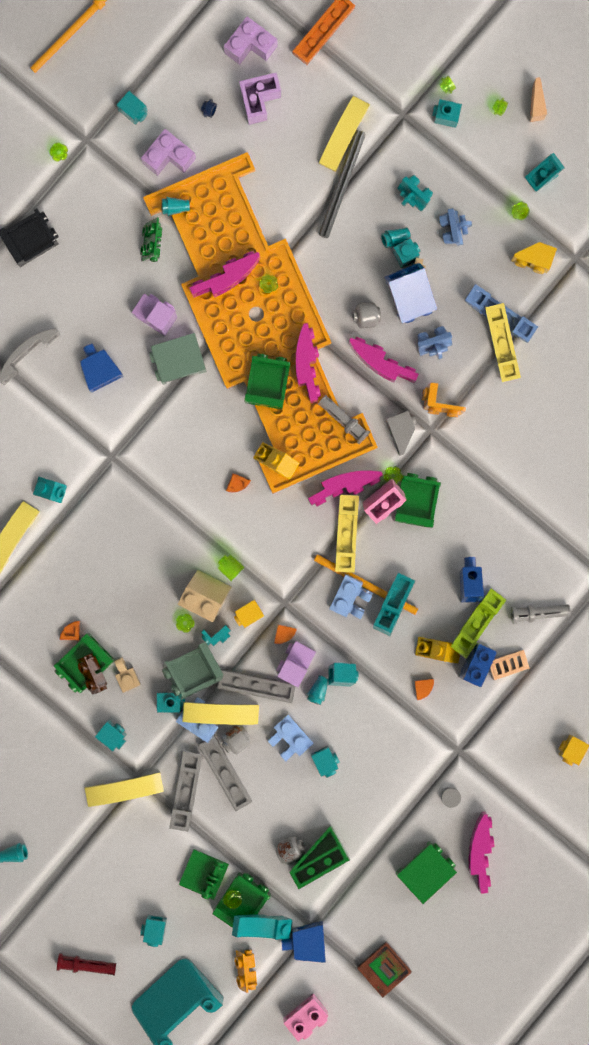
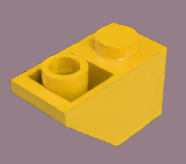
(536, 256)
(276, 460)
(436, 650)

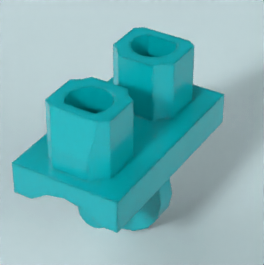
(412, 194)

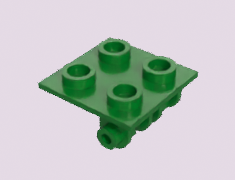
(152, 233)
(203, 874)

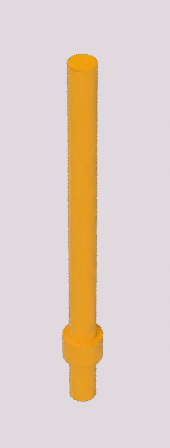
(97, 4)
(367, 585)

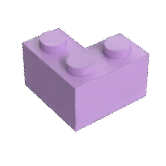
(250, 37)
(256, 92)
(165, 150)
(155, 313)
(296, 663)

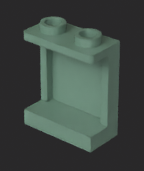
(177, 358)
(192, 671)

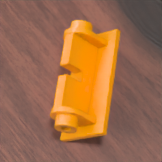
(246, 979)

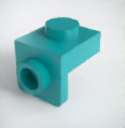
(50, 490)
(221, 636)

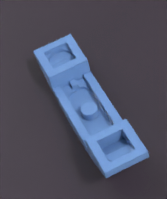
(519, 326)

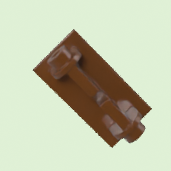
(94, 682)

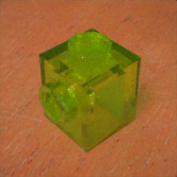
(230, 567)

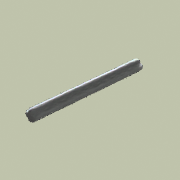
(342, 183)

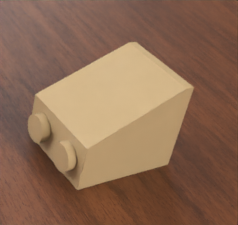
(204, 596)

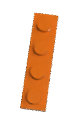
(323, 30)

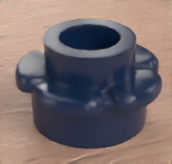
(209, 108)

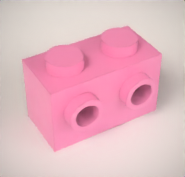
(384, 501)
(306, 1017)

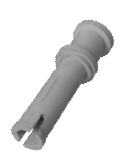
(351, 425)
(531, 613)

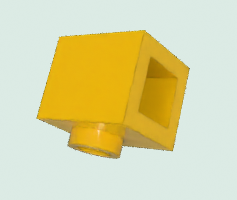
(248, 614)
(573, 750)

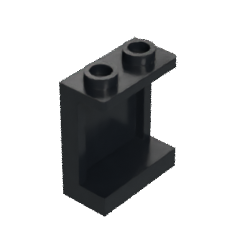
(29, 238)

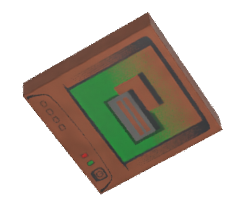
(384, 969)

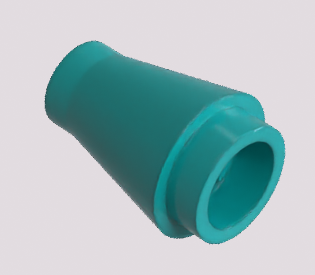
(174, 206)
(394, 237)
(318, 690)
(15, 853)

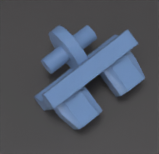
(452, 219)
(434, 345)

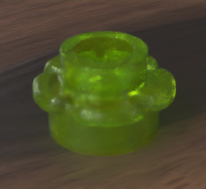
(447, 85)
(499, 107)
(58, 147)
(520, 210)
(268, 288)
(396, 471)
(185, 628)
(235, 902)

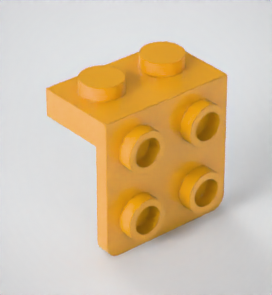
(429, 396)

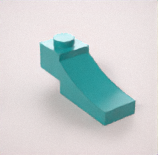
(393, 604)
(262, 926)

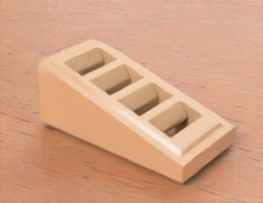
(538, 107)
(493, 670)

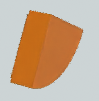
(237, 483)
(71, 631)
(284, 634)
(423, 688)

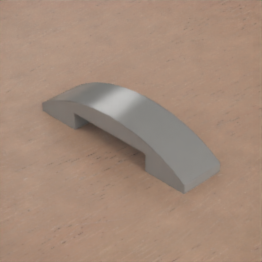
(8, 370)
(186, 791)

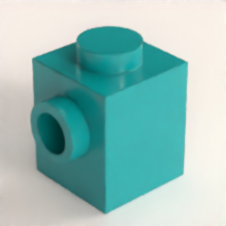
(132, 108)
(447, 113)
(406, 252)
(342, 674)
(168, 702)
(112, 735)
(325, 761)
(153, 930)

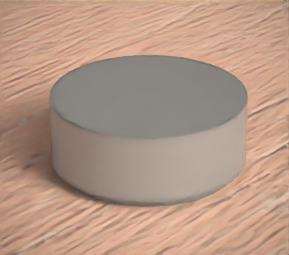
(451, 797)

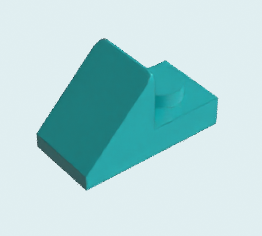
(545, 172)

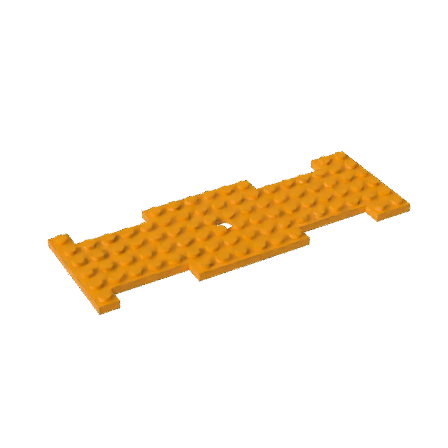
(223, 229)

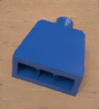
(98, 368)
(471, 589)
(307, 943)

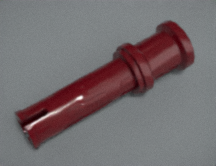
(76, 964)

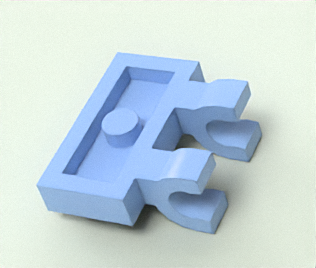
(346, 595)
(203, 731)
(292, 735)

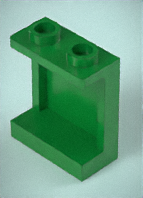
(267, 381)
(420, 501)
(68, 665)
(427, 872)
(252, 896)

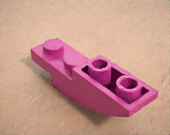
(234, 273)
(307, 355)
(373, 358)
(350, 481)
(481, 844)

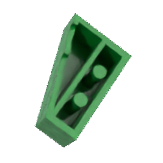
(320, 859)

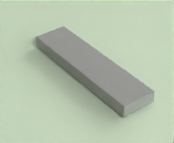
(257, 686)
(225, 773)

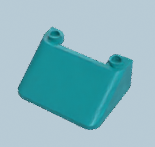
(173, 1000)

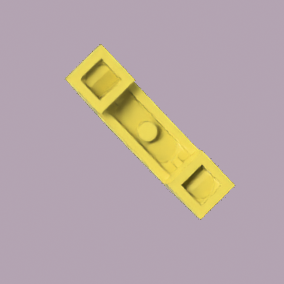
(343, 133)
(502, 342)
(14, 531)
(346, 533)
(220, 713)
(124, 790)

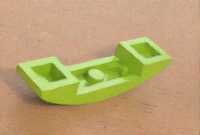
(477, 623)

